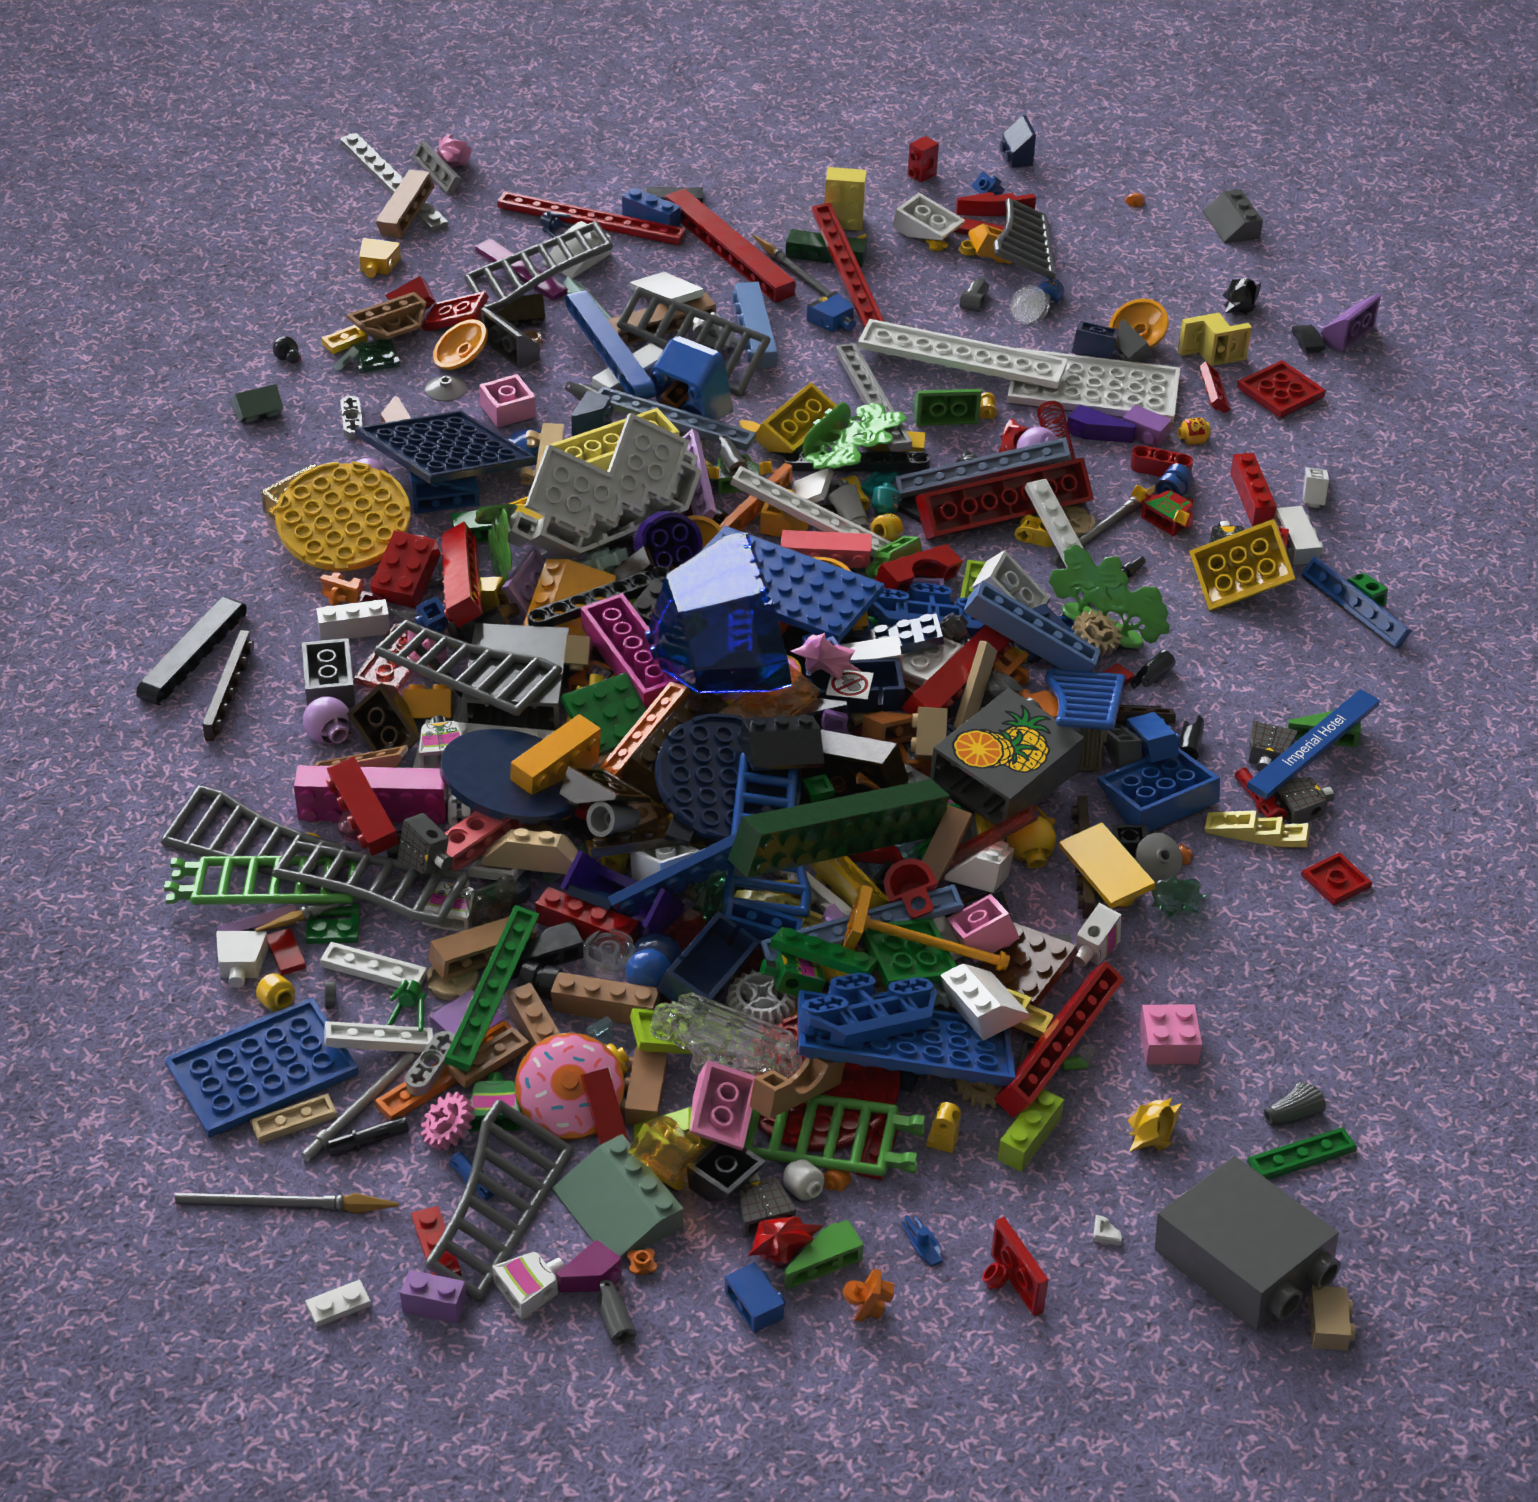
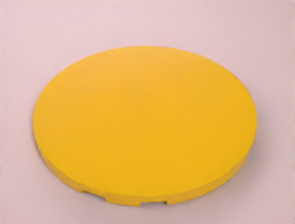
(341, 515)

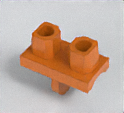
(340, 590)
(1014, 665)
(869, 1295)

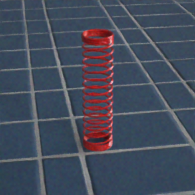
(1057, 420)

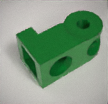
(1370, 587)

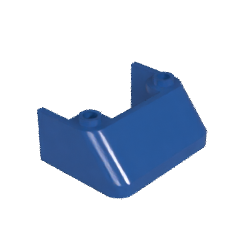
(700, 369)

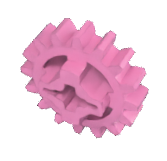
(447, 1121)

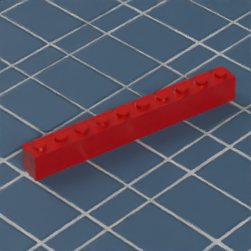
(733, 247)

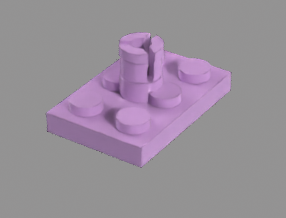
(523, 581)

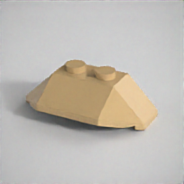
(531, 851)

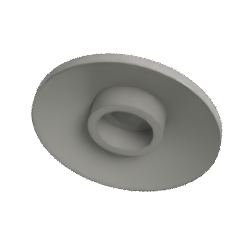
(446, 388)
(1149, 856)

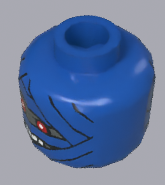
(1053, 288)

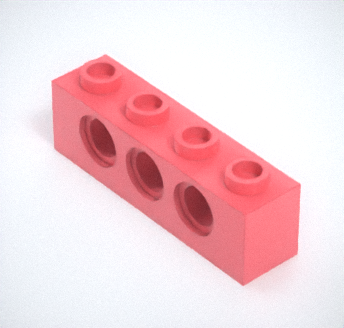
(474, 835)

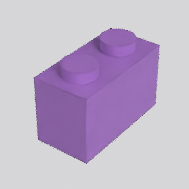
(1150, 426)
(433, 1296)

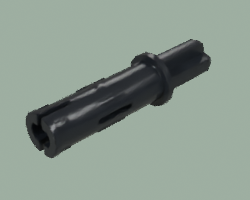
(367, 1136)

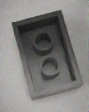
(328, 670)

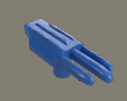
(924, 1242)

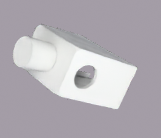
(241, 955)

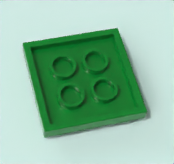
(609, 705)
(907, 959)

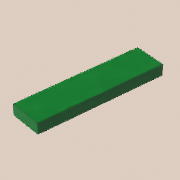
(1302, 1153)

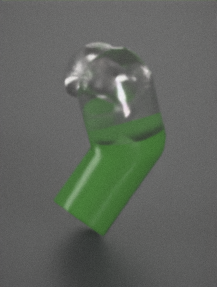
(1082, 1060)

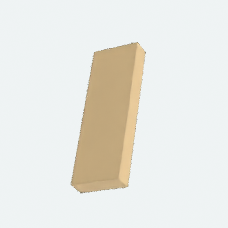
(293, 1118)

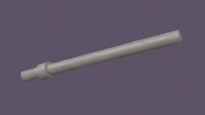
(321, 1139)

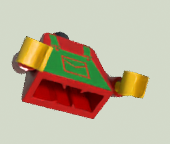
(1166, 510)

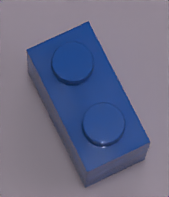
(755, 1297)

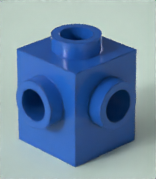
(992, 184)
(432, 615)

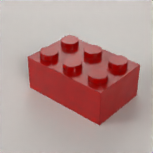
(406, 569)

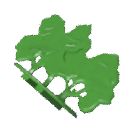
(835, 425)
(498, 537)
(1108, 591)

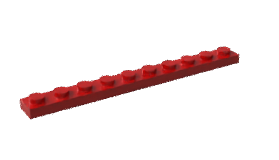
(607, 221)
(846, 263)

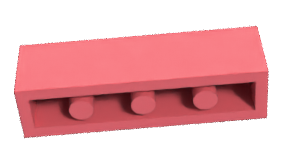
(848, 548)

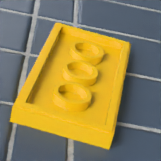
(1107, 865)

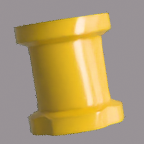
(987, 406)

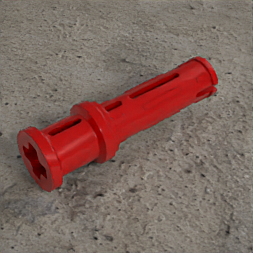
(1267, 807)

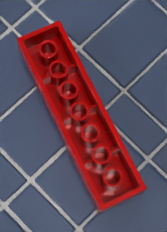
(1000, 498)

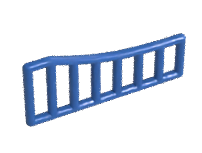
(1086, 697)
(740, 799)

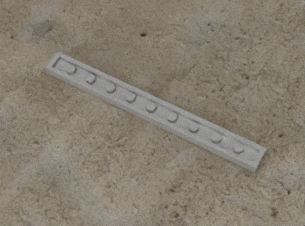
(389, 178)
(870, 391)

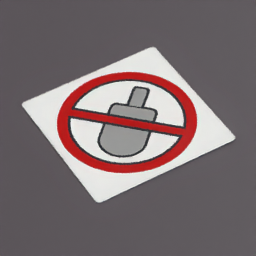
(852, 684)

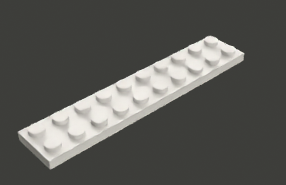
(963, 353)

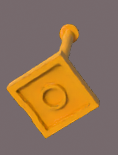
(861, 921)

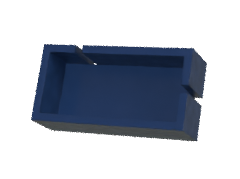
(886, 688)
(709, 962)

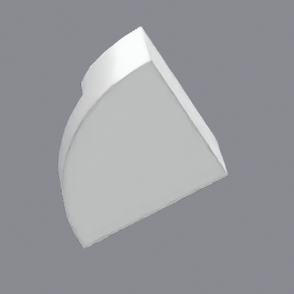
(1105, 1232)

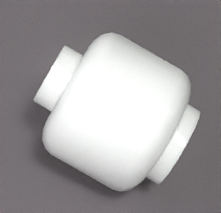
(803, 1179)

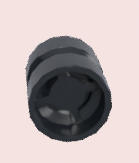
(540, 978)

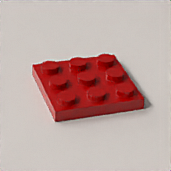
(1281, 388)

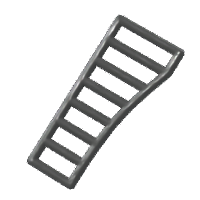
(1026, 239)
(538, 278)
(692, 312)
(459, 684)
(240, 809)
(372, 895)
(477, 1177)

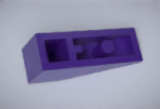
(1095, 425)

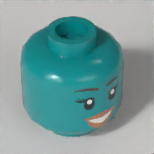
(885, 499)

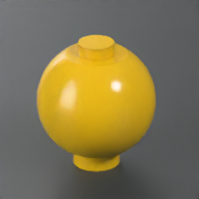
(1034, 843)

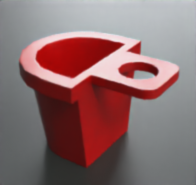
(908, 881)

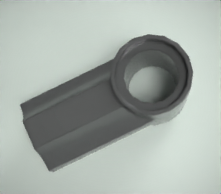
(974, 297)

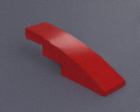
(990, 205)

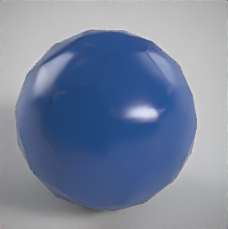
(647, 968)

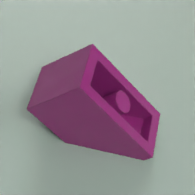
(589, 1269)

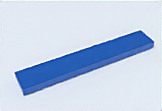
(1356, 602)

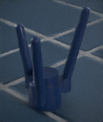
(551, 221)

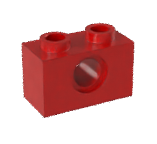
(923, 159)

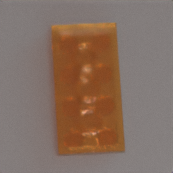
(778, 702)

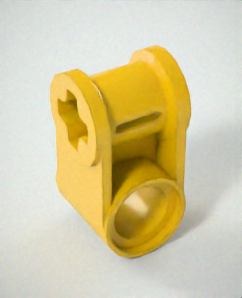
(1035, 530)

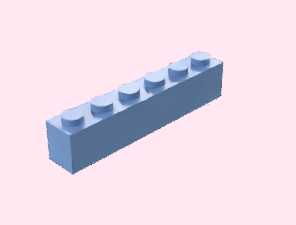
(753, 315)
(1030, 629)

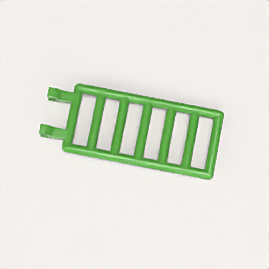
(199, 870)
(905, 1161)

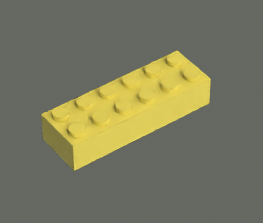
(600, 443)

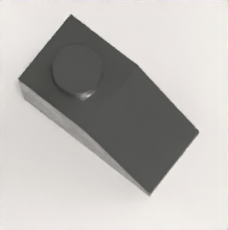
(1131, 344)

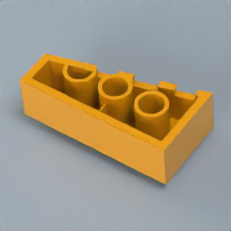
(547, 762)

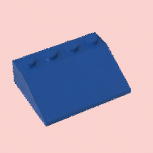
(1160, 790)

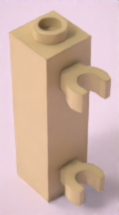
(550, 434)

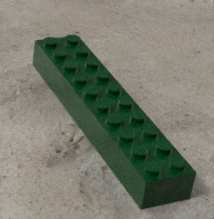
(837, 827)

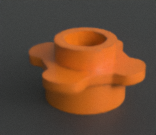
(645, 1267)

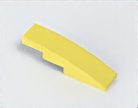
(1250, 828)

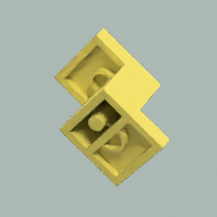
(1214, 339)

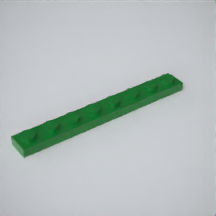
(491, 989)

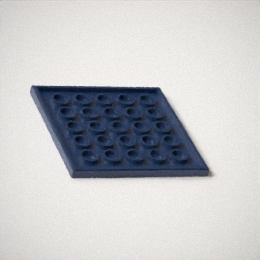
(445, 446)

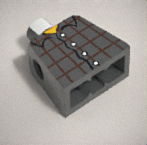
(1268, 743)
(1303, 799)
(423, 845)
(762, 1201)

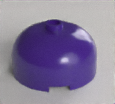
(670, 538)

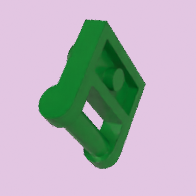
(335, 930)

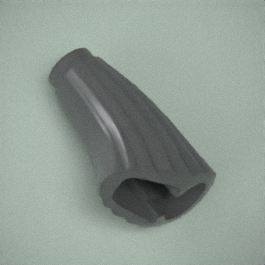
(1300, 1103)

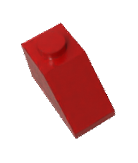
(416, 285)

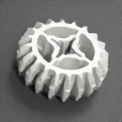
(761, 998)

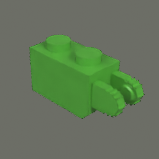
(901, 547)

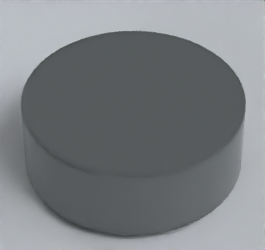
(330, 993)

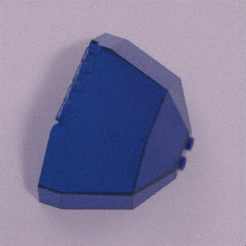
(717, 623)

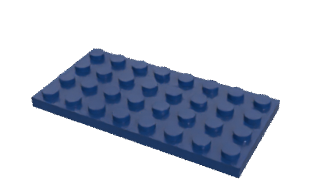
(810, 590)
(944, 1049)

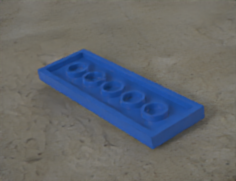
(674, 877)

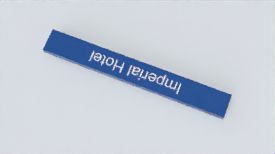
(1312, 744)

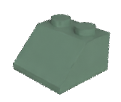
(257, 403)

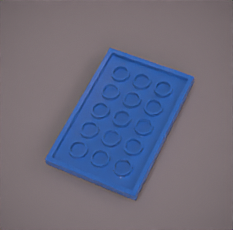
(259, 1067)

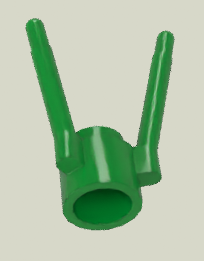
(408, 994)

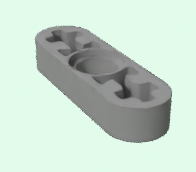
(352, 412)
(430, 1074)

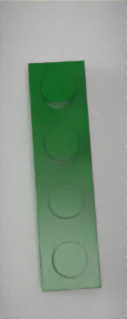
(823, 952)

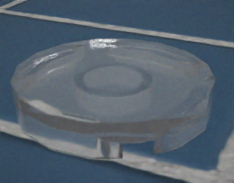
(1029, 305)

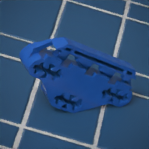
(921, 600)
(858, 1015)

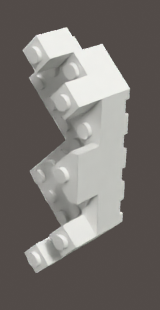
(599, 507)

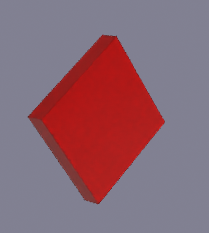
(1336, 879)

